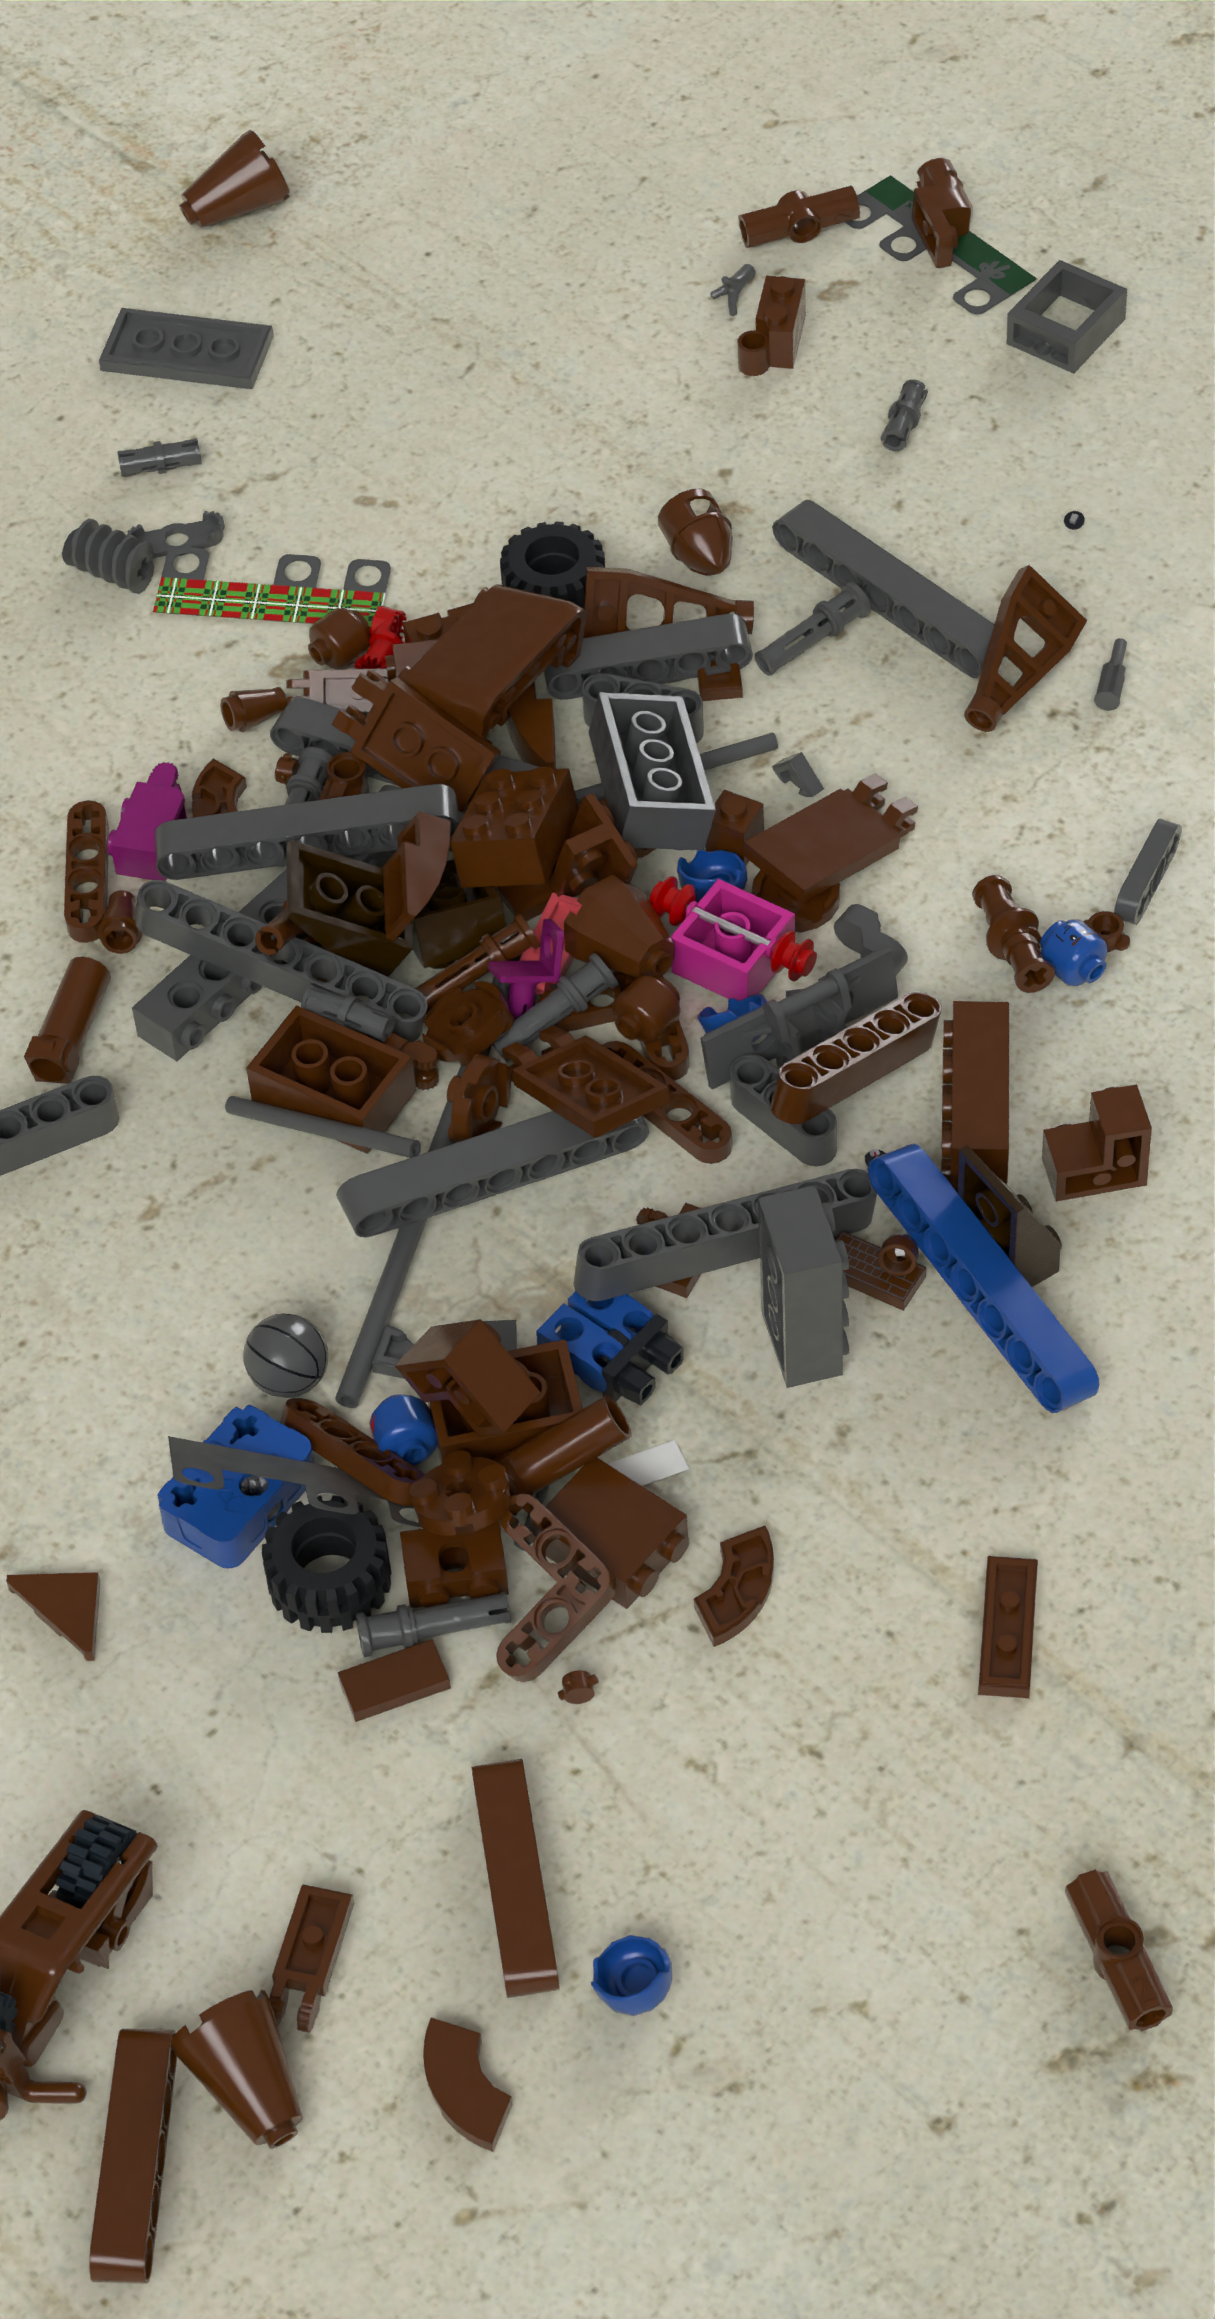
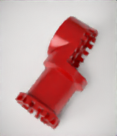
(383, 634)

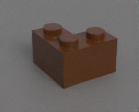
(1102, 1153)
(471, 1371)

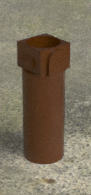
(55, 1050)
(565, 1447)

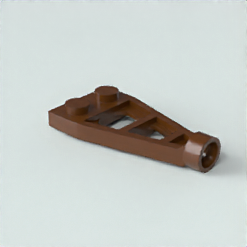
(610, 589)
(1045, 613)

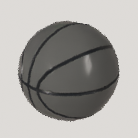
(285, 1355)

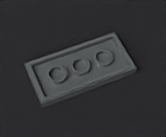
(186, 348)

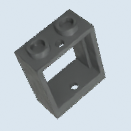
(1067, 347)

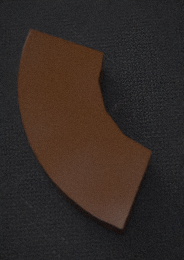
(217, 790)
(740, 1588)
(459, 2085)

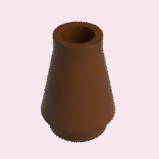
(250, 707)
(118, 925)

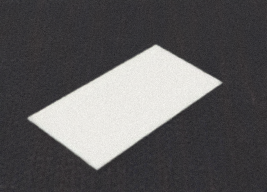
(652, 1464)

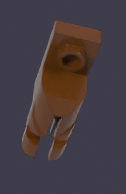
(940, 210)

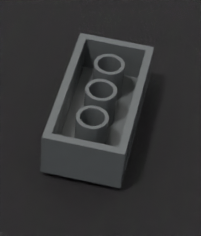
(651, 771)
(803, 1285)

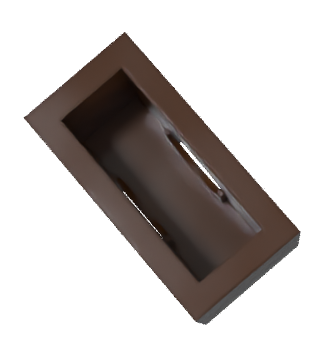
(431, 1556)

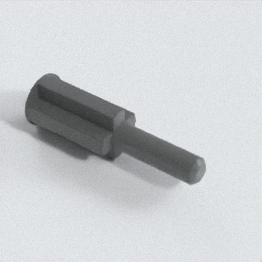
(1112, 678)

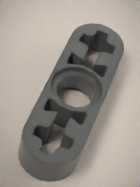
(1148, 871)

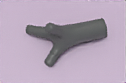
(734, 285)

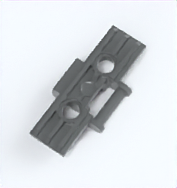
(804, 1017)

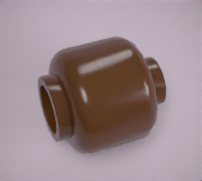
(339, 638)
(646, 1008)

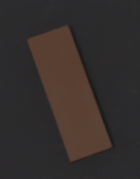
(1008, 1627)

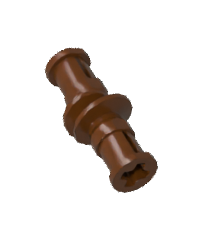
(1013, 934)

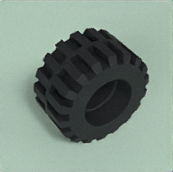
(551, 560)
(332, 1596)

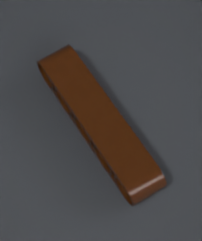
(855, 1057)
(515, 1878)
(133, 2157)

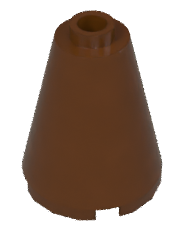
(235, 184)
(244, 2066)

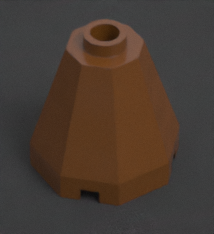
(620, 929)

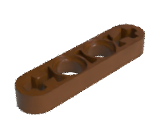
(89, 870)
(683, 1132)
(352, 1450)

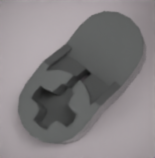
(860, 931)

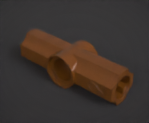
(799, 216)
(1129, 1974)

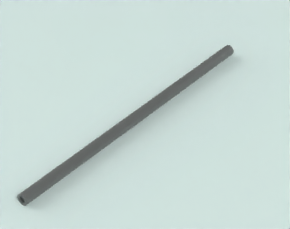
(393, 1275)

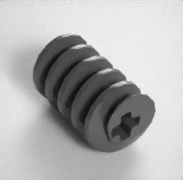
(110, 555)

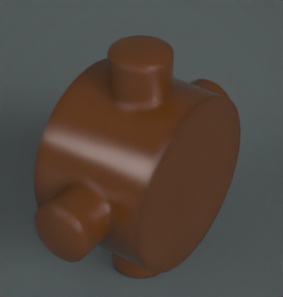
(286, 768)
(578, 1687)

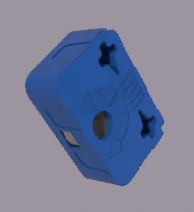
(234, 1520)

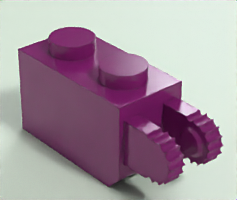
(147, 808)

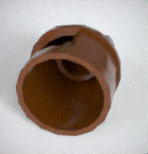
(697, 541)

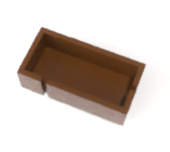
(979, 1086)

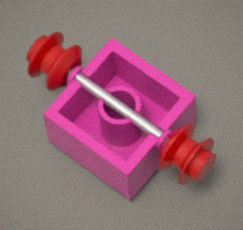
(731, 938)

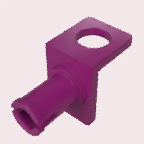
(527, 974)

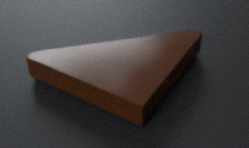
(64, 1603)

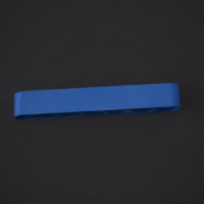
(983, 1278)

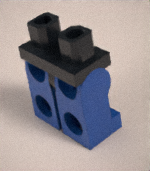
(614, 1344)

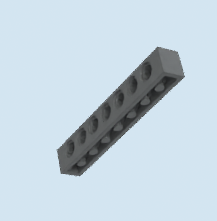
(202, 995)

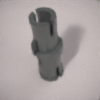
(904, 415)
(159, 457)
(349, 1012)

